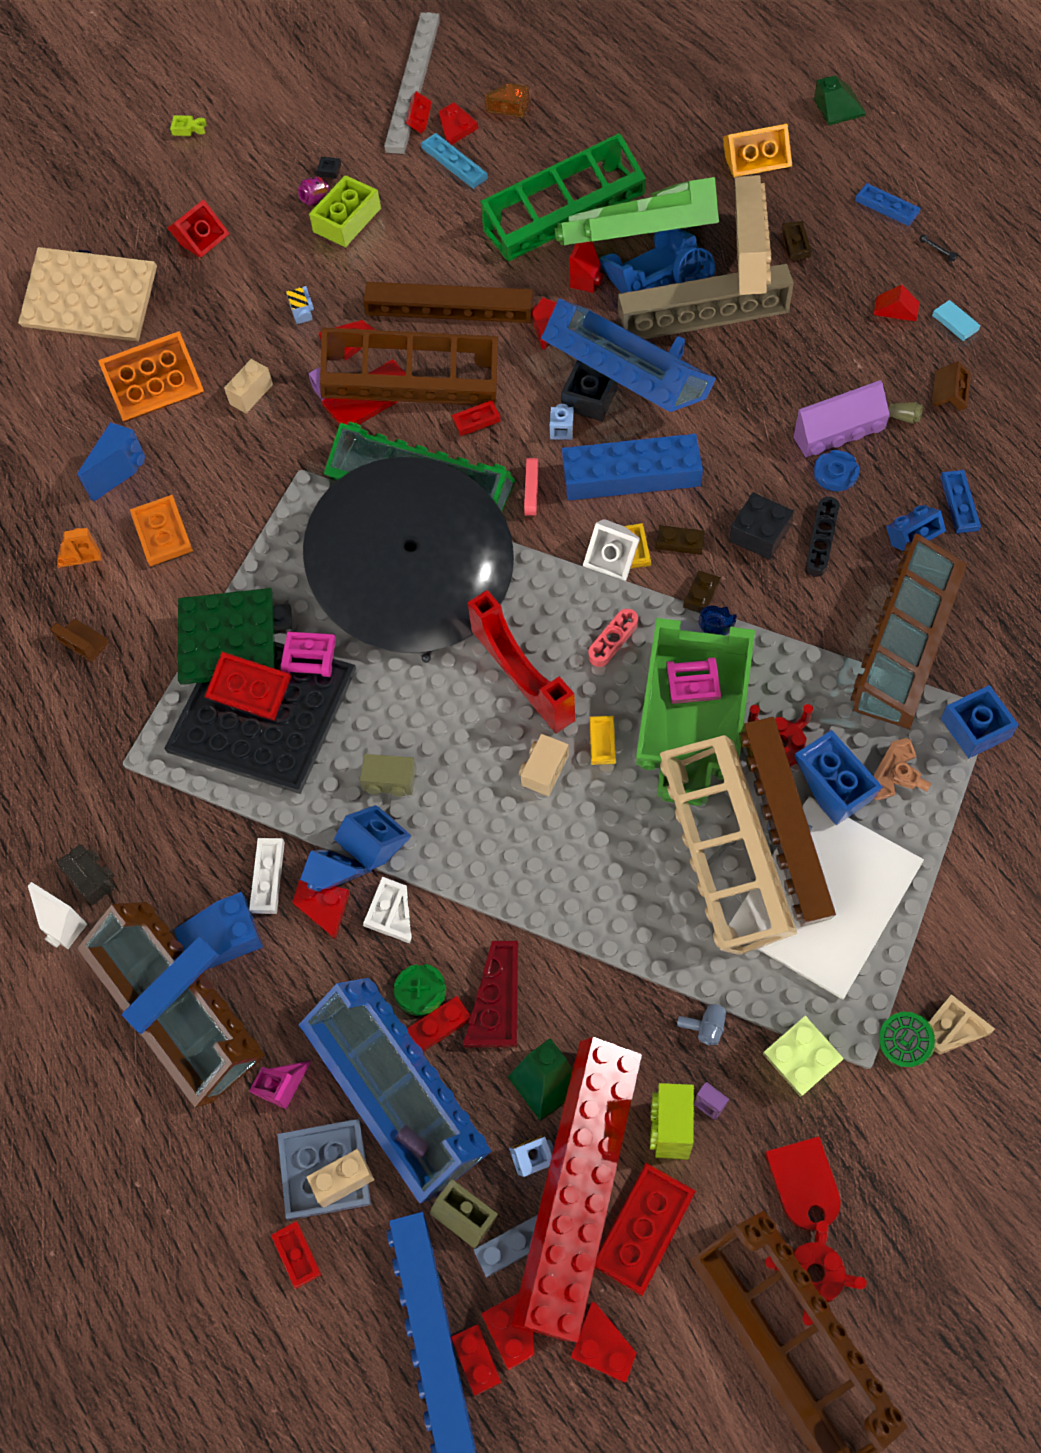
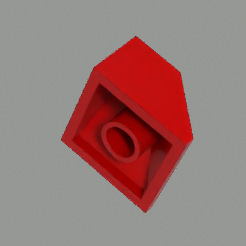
(198, 229)
(585, 267)

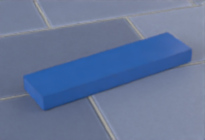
(170, 985)

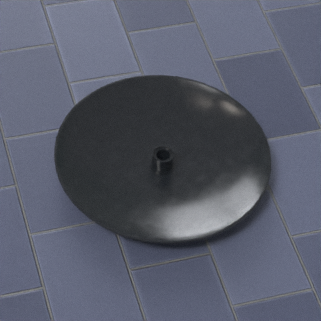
(395, 595)

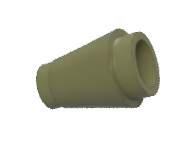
(908, 412)

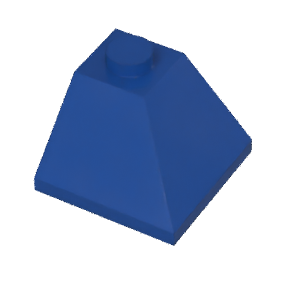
(329, 869)

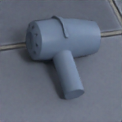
(710, 1027)

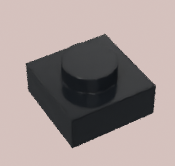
(329, 167)
(282, 617)

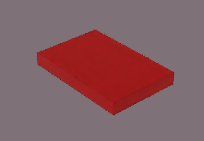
(248, 686)

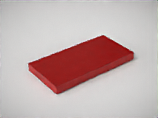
(361, 410)
(644, 1229)

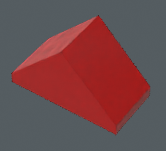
(897, 304)

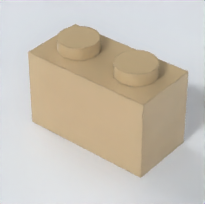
(248, 386)
(544, 764)
(340, 1178)

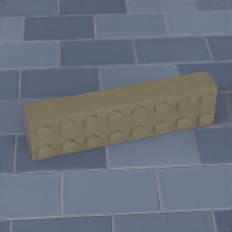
(702, 304)

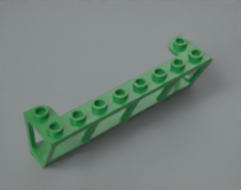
(543, 229)

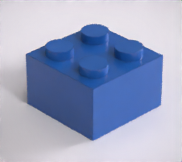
(979, 721)

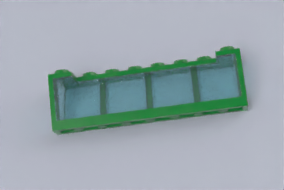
(356, 448)

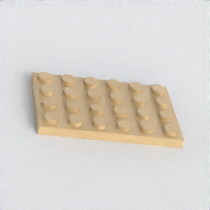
(88, 294)

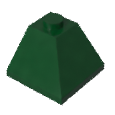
(837, 100)
(543, 1079)

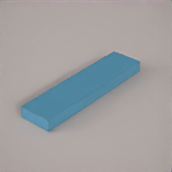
(454, 160)

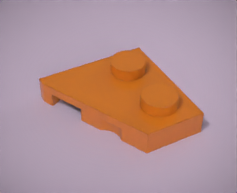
(77, 548)

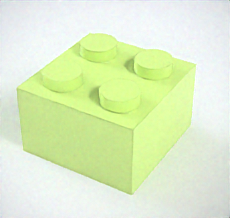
(803, 1056)

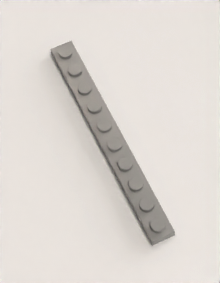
(412, 81)

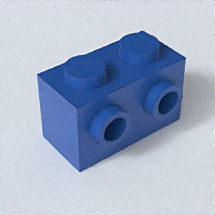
(922, 521)

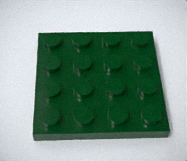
(227, 623)

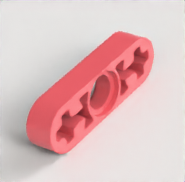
(531, 487)
(613, 647)

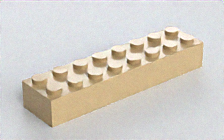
(752, 235)

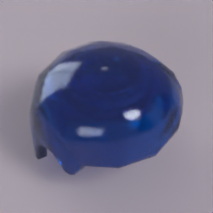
(716, 620)

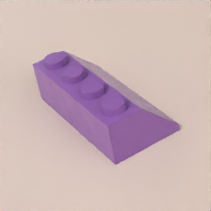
(841, 419)

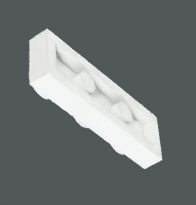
(267, 876)

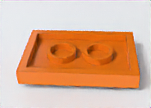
(161, 530)

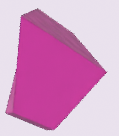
(279, 1083)

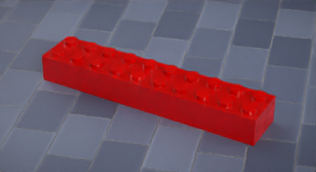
(577, 1191)

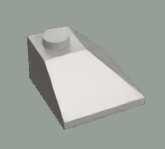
(611, 549)
(55, 918)

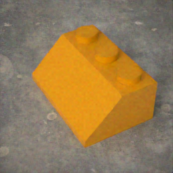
(758, 150)

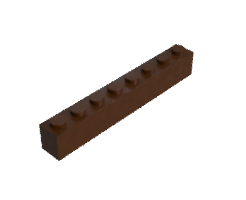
(448, 302)
(787, 822)

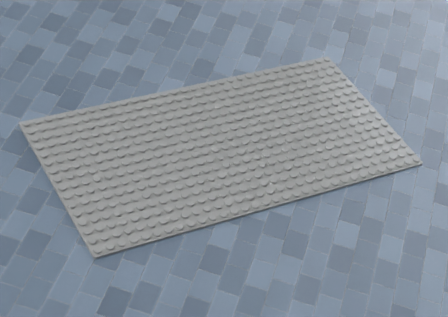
(602, 853)

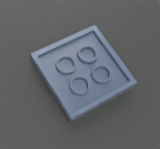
(307, 1152)

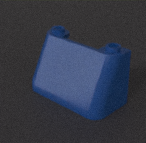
(653, 267)

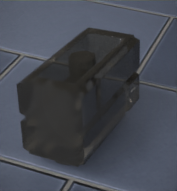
(87, 874)

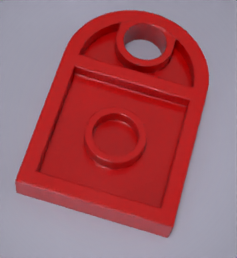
(804, 1182)

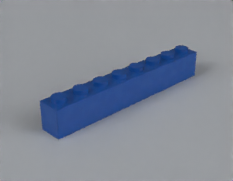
(432, 1336)

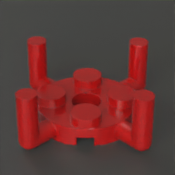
(789, 731)
(833, 1266)

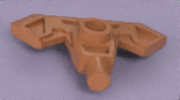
(895, 770)

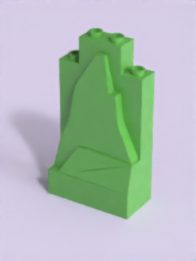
(667, 209)
(681, 724)

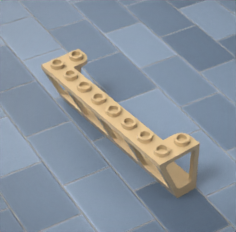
(750, 831)

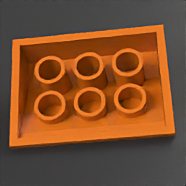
(151, 376)

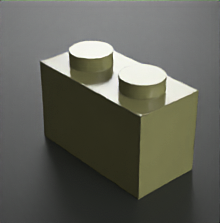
(388, 774)
(463, 1213)

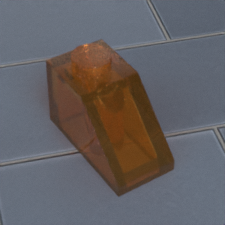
(508, 100)

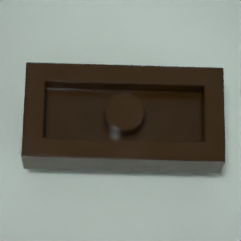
(796, 240)
(680, 539)
(701, 591)

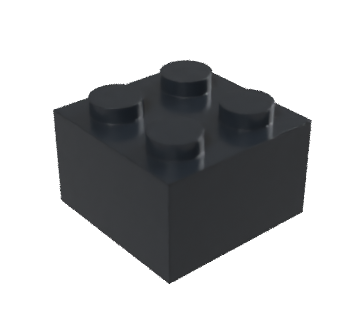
(588, 391)
(761, 525)

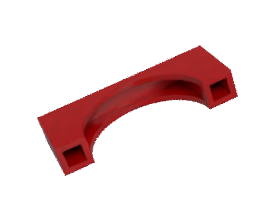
(550, 698)

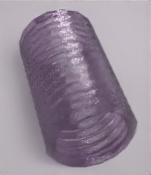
(410, 1144)

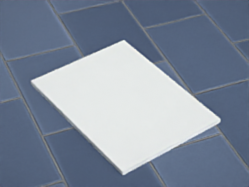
(865, 884)

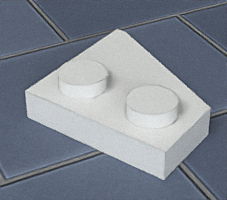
(390, 911)

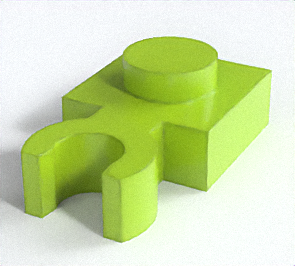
(186, 125)

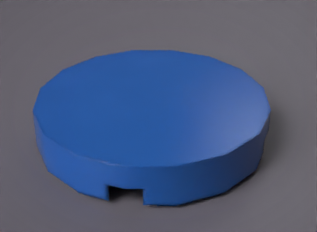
(836, 470)

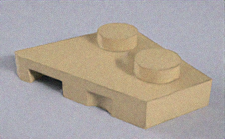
(957, 1025)

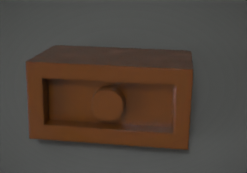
(952, 385)
(80, 639)

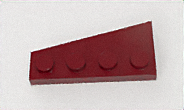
(496, 1007)

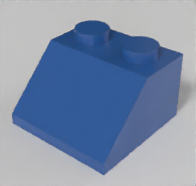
(371, 836)

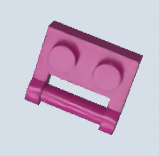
(308, 647)
(694, 687)

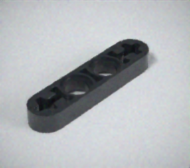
(822, 536)

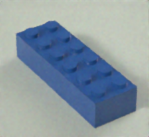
(632, 467)

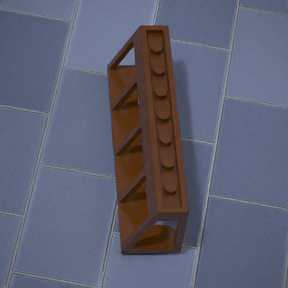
(408, 387)
(772, 1357)

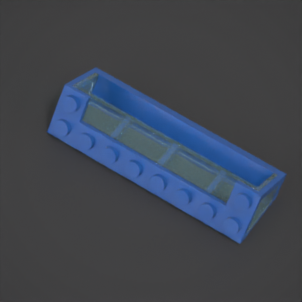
(626, 357)
(393, 1086)

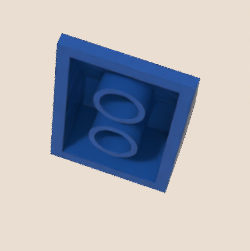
(111, 461)
(836, 777)
(225, 927)

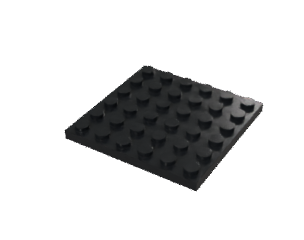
(258, 747)

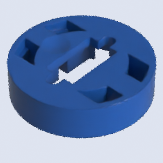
(693, 253)

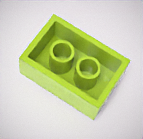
(345, 211)
(672, 1121)

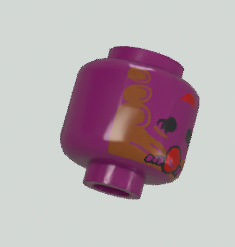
(313, 190)

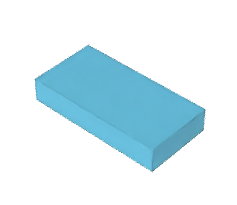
(956, 320)

